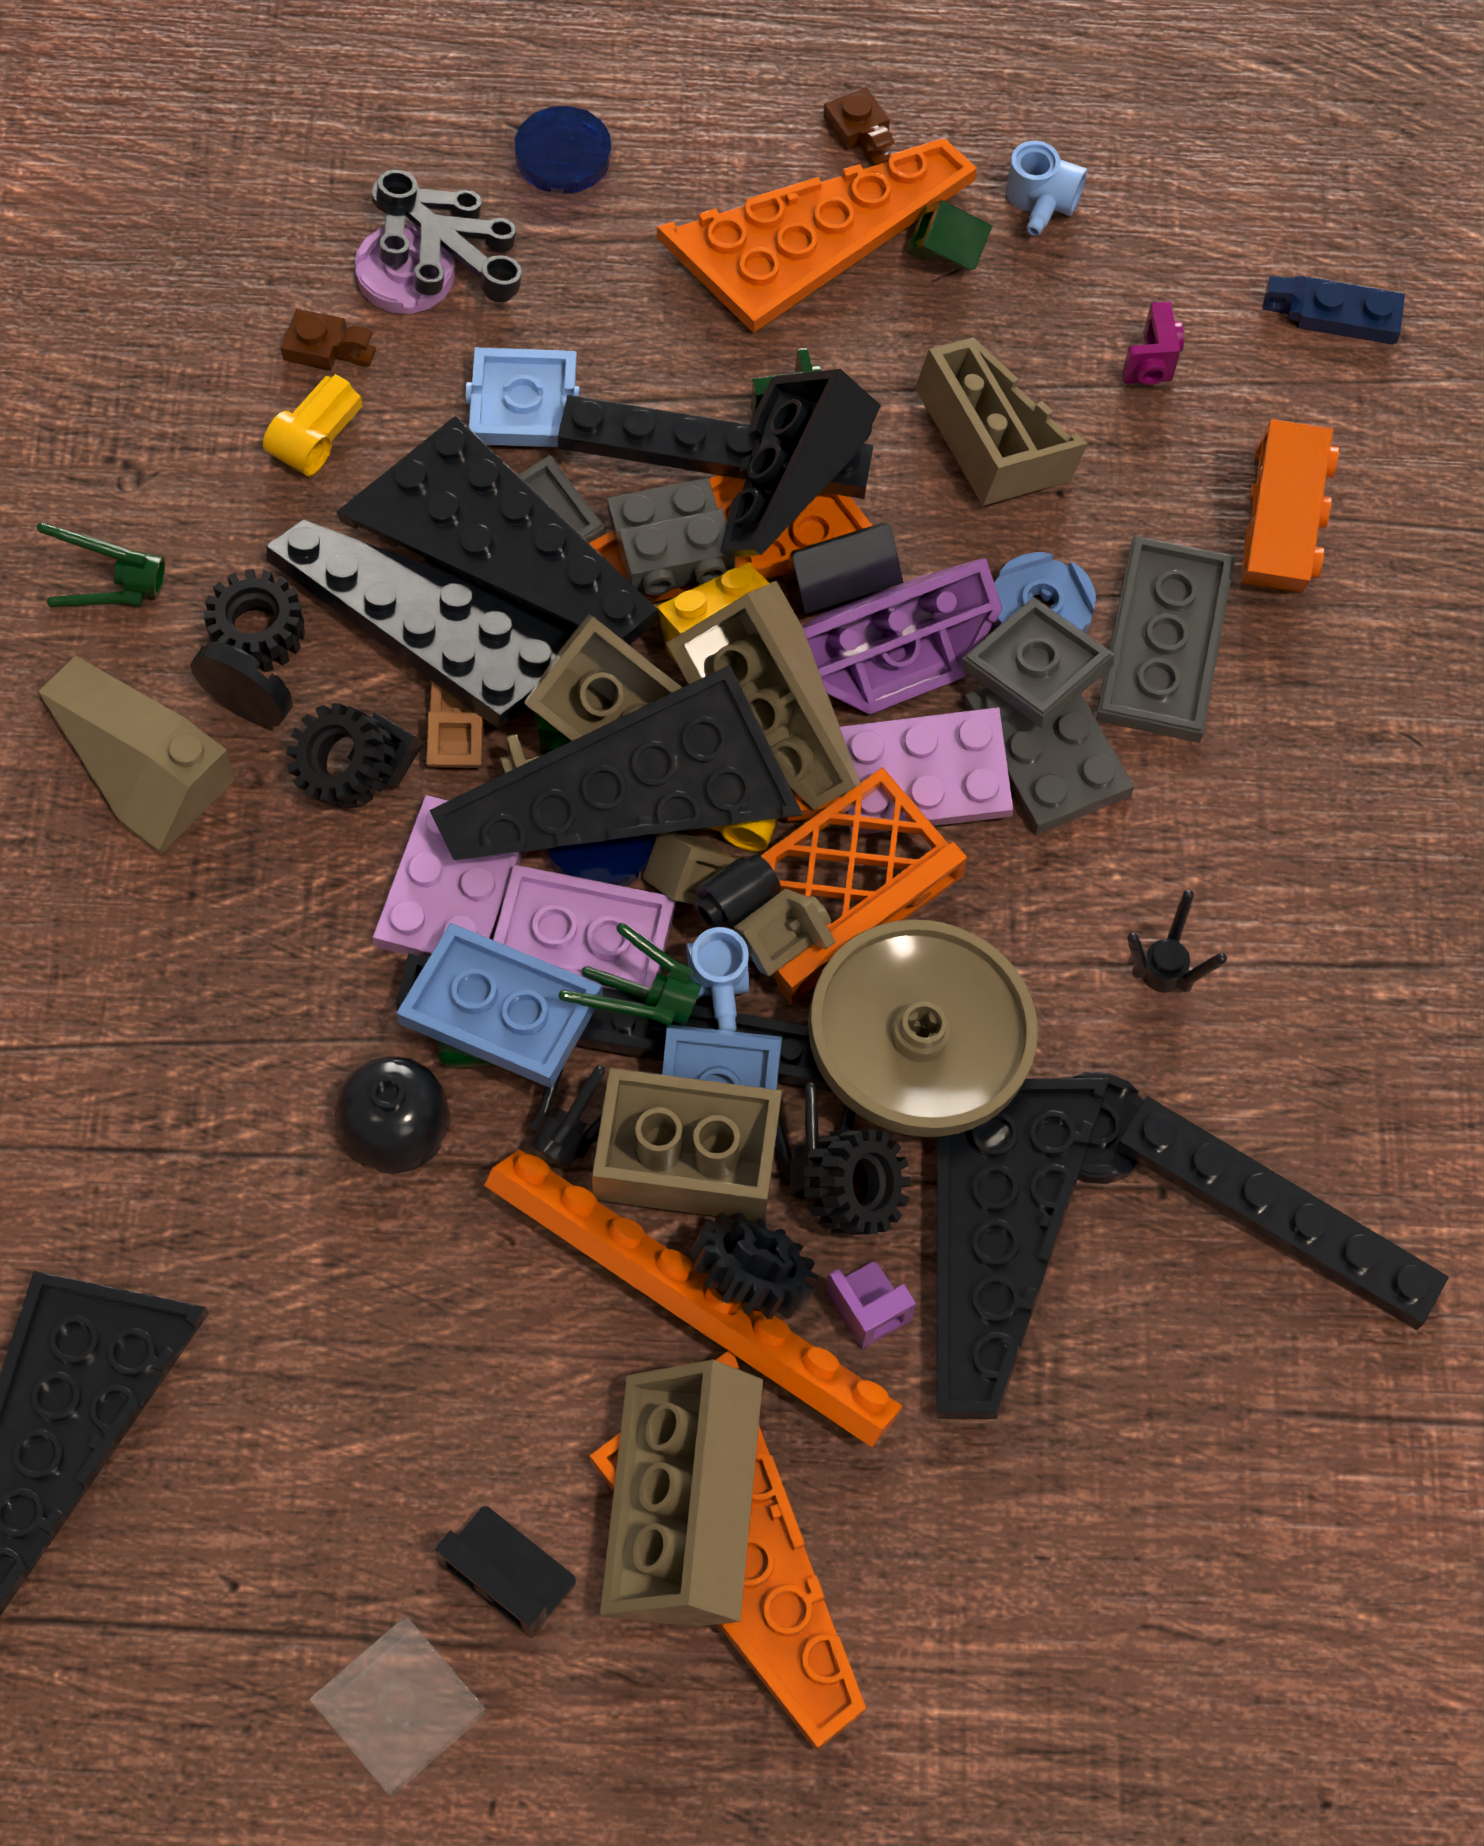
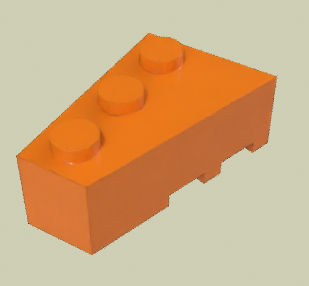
(1288, 505)

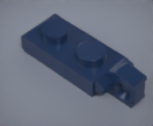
(1337, 307)

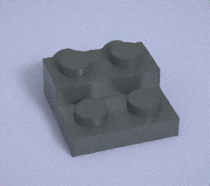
(669, 536)

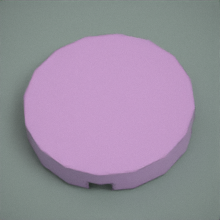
(392, 286)

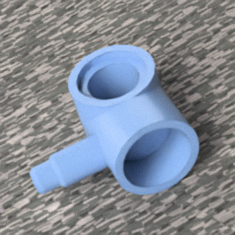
(1043, 183)
(721, 967)

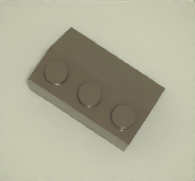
(596, 682)
(686, 1144)

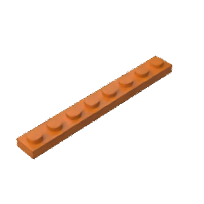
(671, 1281)

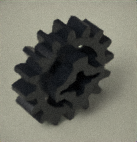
(754, 1265)

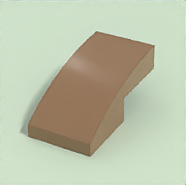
(453, 732)

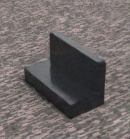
(844, 568)
(506, 1570)

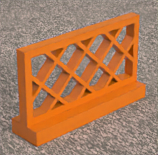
(892, 902)

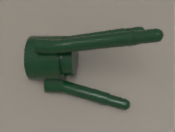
(134, 570)
(667, 999)

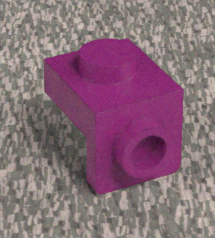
(1159, 357)

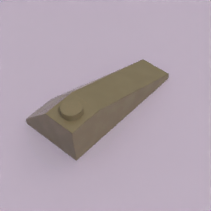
(781, 684)
(140, 754)

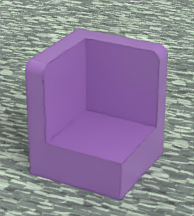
(869, 1303)

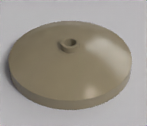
(922, 1028)

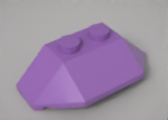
(904, 636)

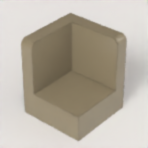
(683, 863)

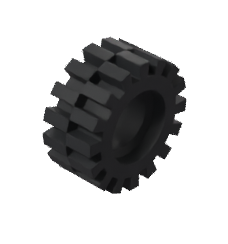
(252, 595)
(316, 744)
(834, 1186)

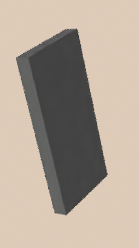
(1166, 639)

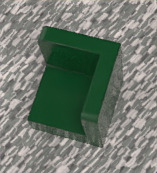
(949, 235)

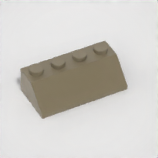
(683, 1496)

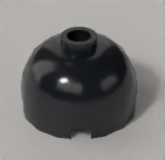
(392, 1114)

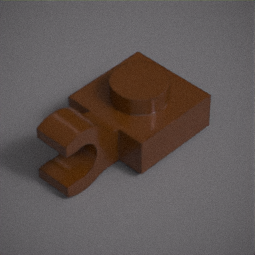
(862, 122)
(322, 338)

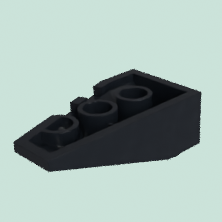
(802, 440)

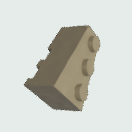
(992, 426)

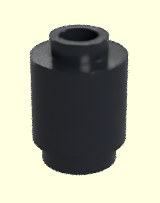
(736, 892)

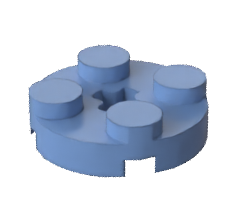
(1052, 580)

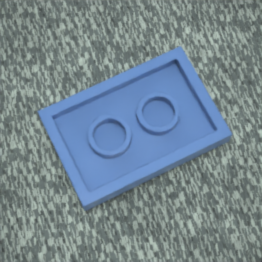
(498, 1005)

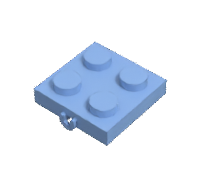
(520, 395)

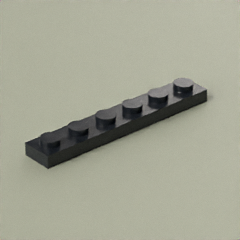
(678, 441)
(1282, 1213)

